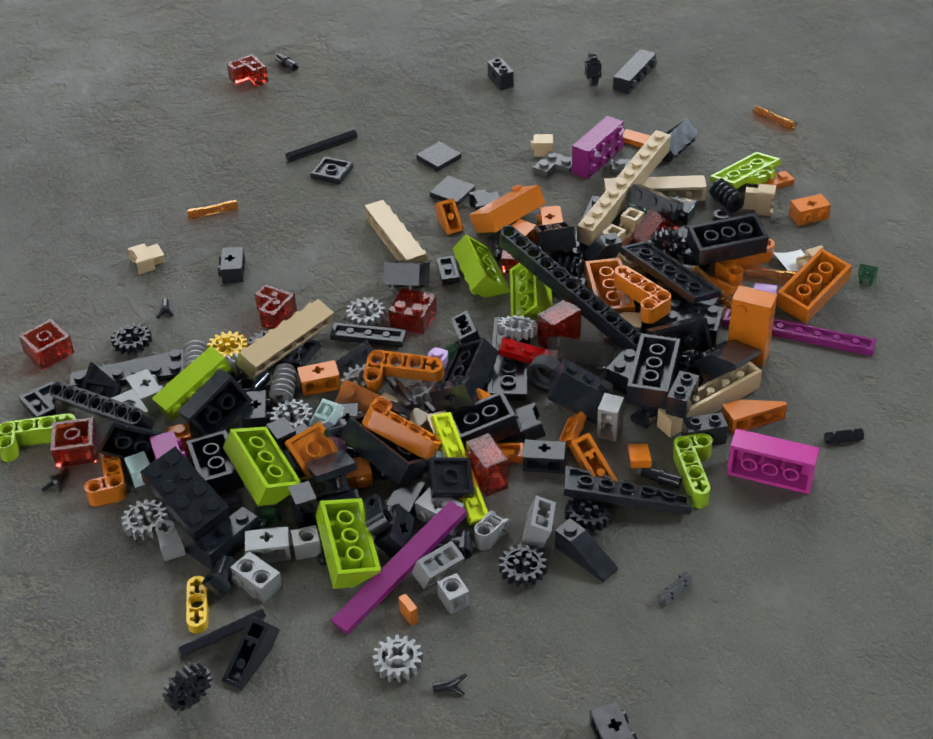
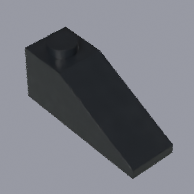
(584, 550)
(250, 652)

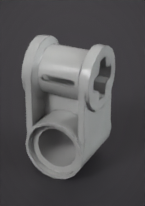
(490, 530)
(169, 540)

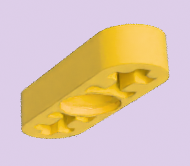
(202, 611)

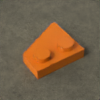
(354, 393)

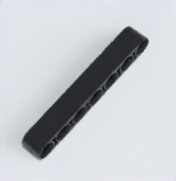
(100, 405)

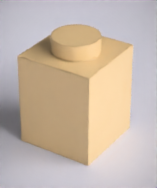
(542, 144)

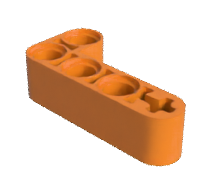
(732, 270)
(653, 299)
(429, 368)
(400, 430)
(110, 487)

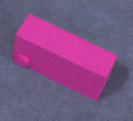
(772, 461)

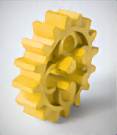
(228, 343)

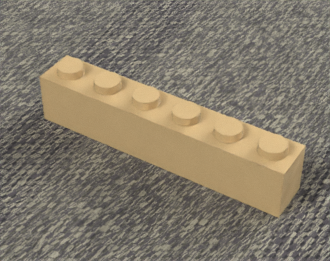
(687, 186)
(394, 233)
(284, 338)
(714, 394)

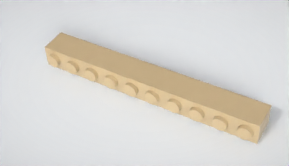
(616, 196)

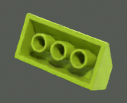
(479, 268)
(528, 294)
(188, 382)
(260, 464)
(347, 542)

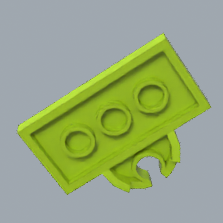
(750, 170)

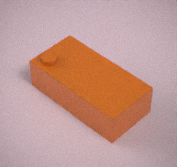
(507, 208)
(601, 282)
(813, 285)
(753, 320)

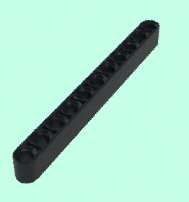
(569, 288)

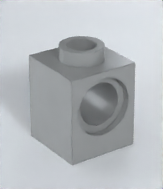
(306, 542)
(453, 593)

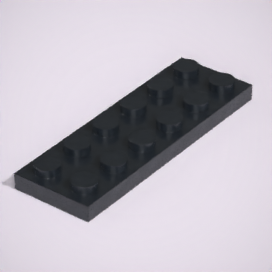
(670, 272)
(508, 374)

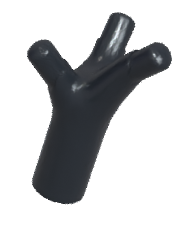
(164, 308)
(57, 479)
(450, 685)

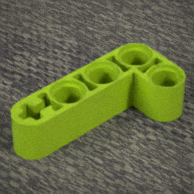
(27, 432)
(687, 455)

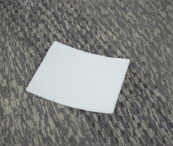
(789, 259)

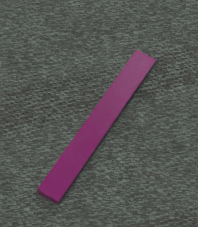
(818, 336)
(398, 568)

